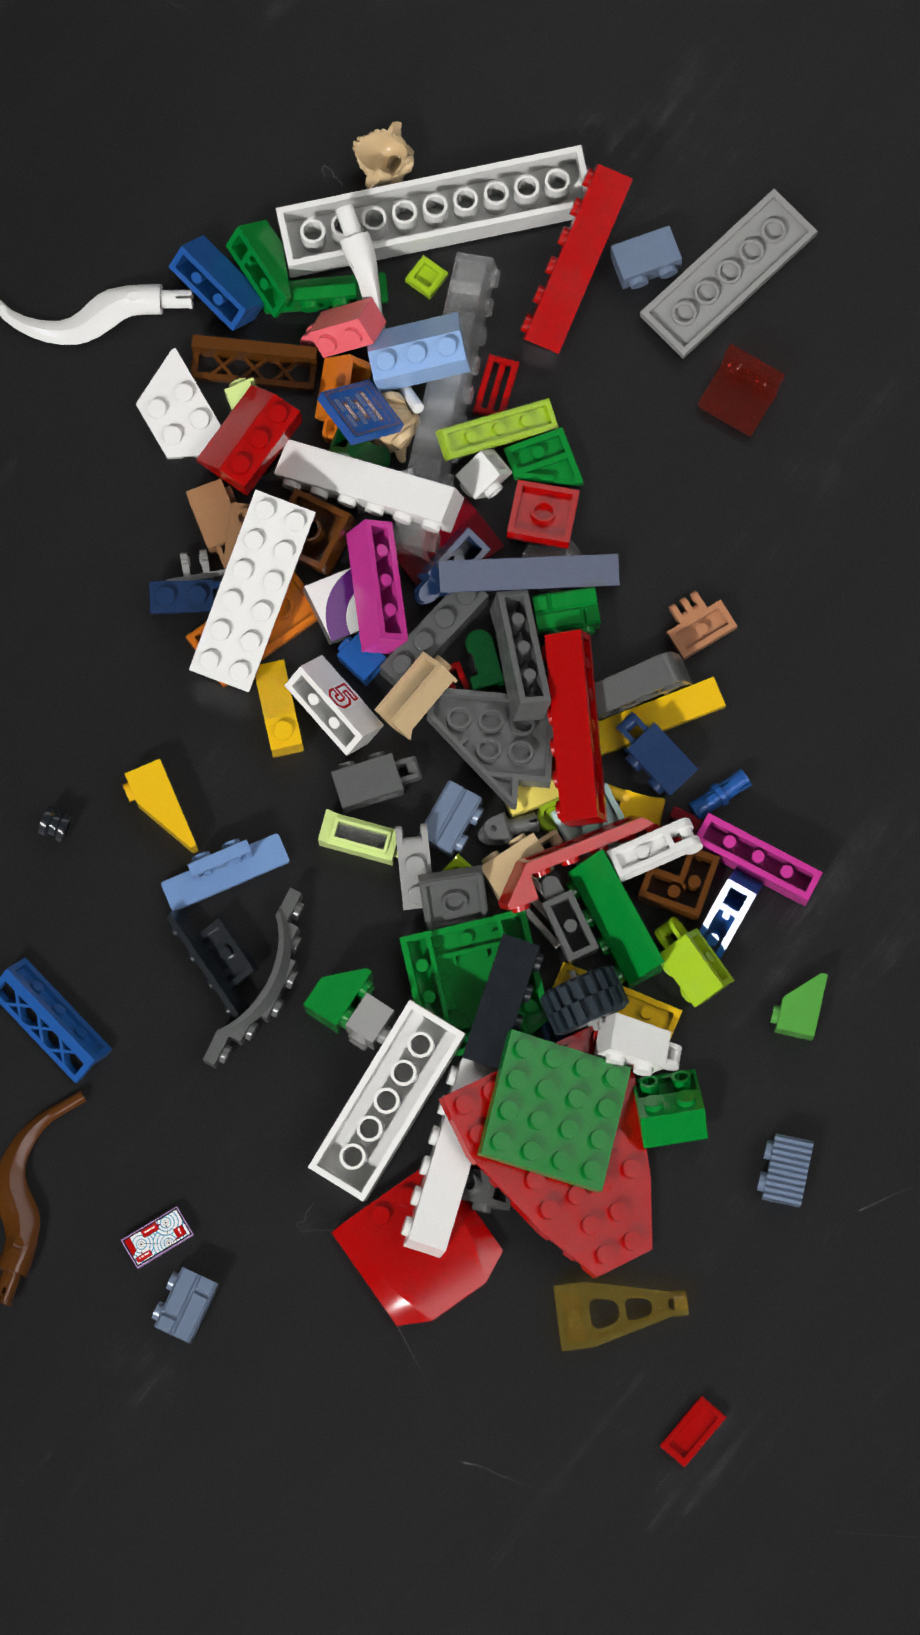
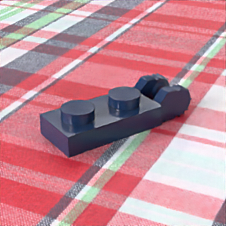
(182, 596)

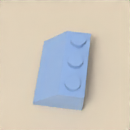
(418, 353)

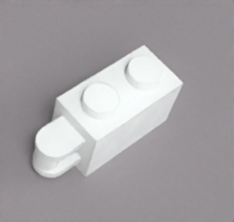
(636, 1045)

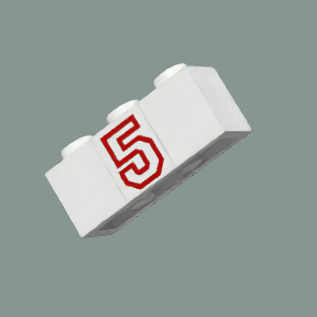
(334, 705)

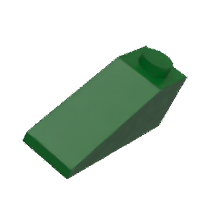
(263, 263)

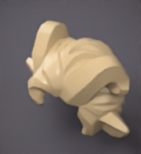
(384, 156)
(399, 441)

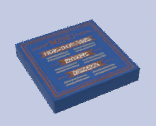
(360, 412)

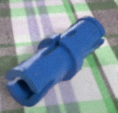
(719, 794)

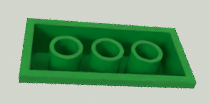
(615, 920)

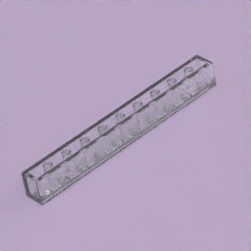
(447, 397)

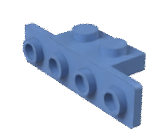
(224, 869)

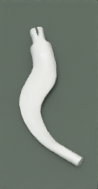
(362, 259)
(100, 313)

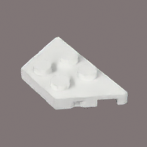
(177, 410)

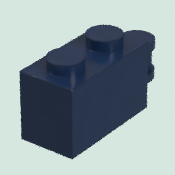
(460, 546)
(656, 756)

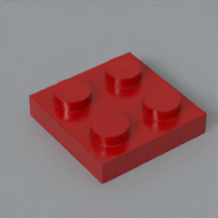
(543, 514)

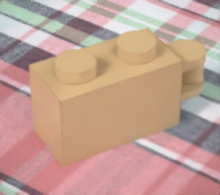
(499, 866)

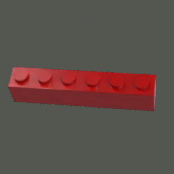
(577, 257)
(575, 729)

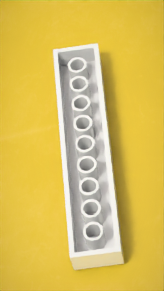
(437, 209)

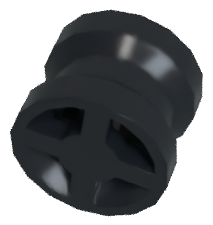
(55, 823)

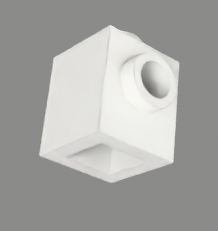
(483, 475)

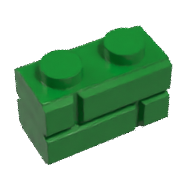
(566, 611)

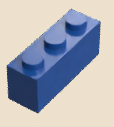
(217, 282)

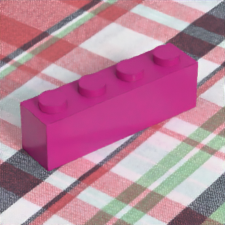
(377, 586)
(759, 859)

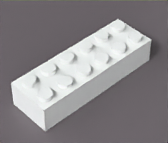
(252, 590)
(387, 1100)

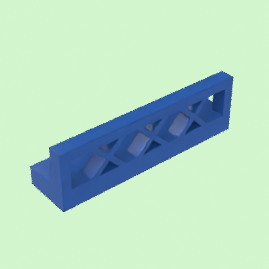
(53, 1015)

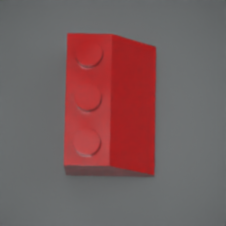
(250, 438)

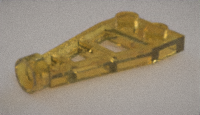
(574, 1313)

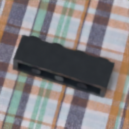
(502, 999)

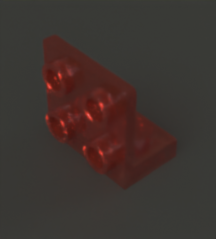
(741, 390)

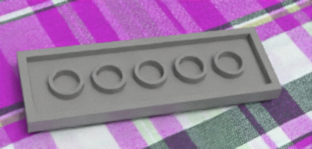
(728, 273)

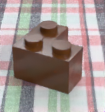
(684, 893)

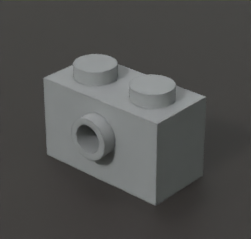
(370, 1023)

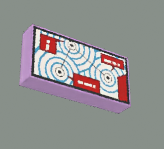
(157, 1237)

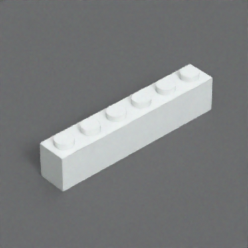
(369, 486)
(443, 1173)

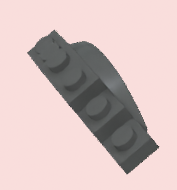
(269, 1000)

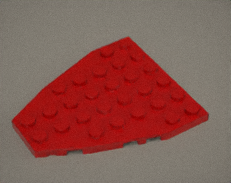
(587, 1225)

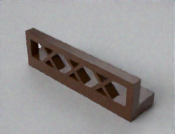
(254, 351)

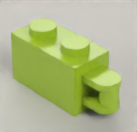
(691, 962)

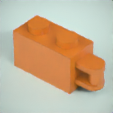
(339, 372)

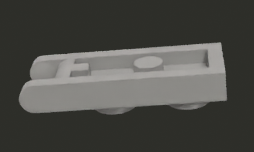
(413, 861)

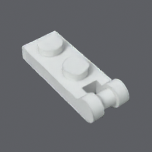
(654, 849)

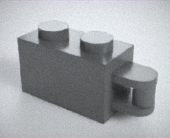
(373, 780)
(567, 921)

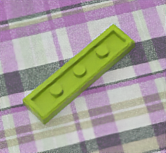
(496, 429)

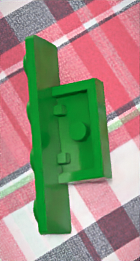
(327, 293)

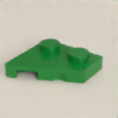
(544, 460)

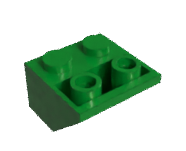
(337, 997)
(670, 1108)

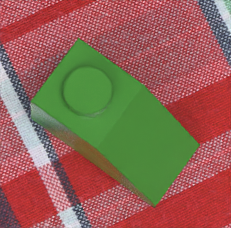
(800, 1009)

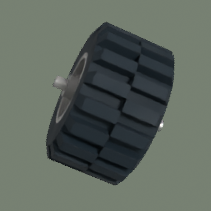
(584, 1000)

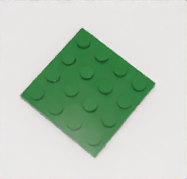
(554, 1111)

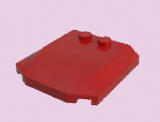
(407, 1281)

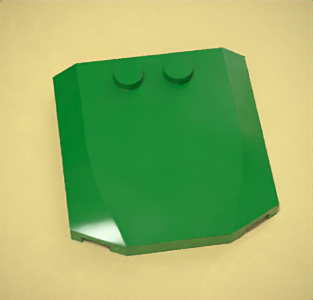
(453, 966)

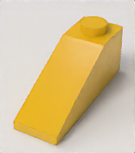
(278, 709)
(157, 799)

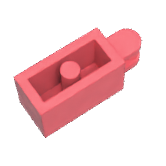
(345, 328)

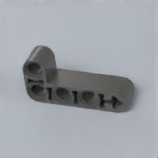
(640, 683)

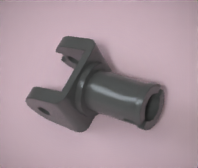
(502, 829)

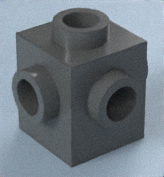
(483, 1194)

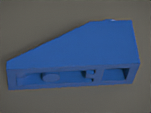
(729, 911)

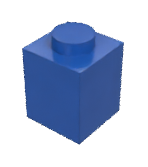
(360, 664)

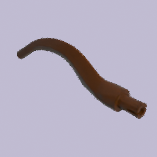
(17, 1204)

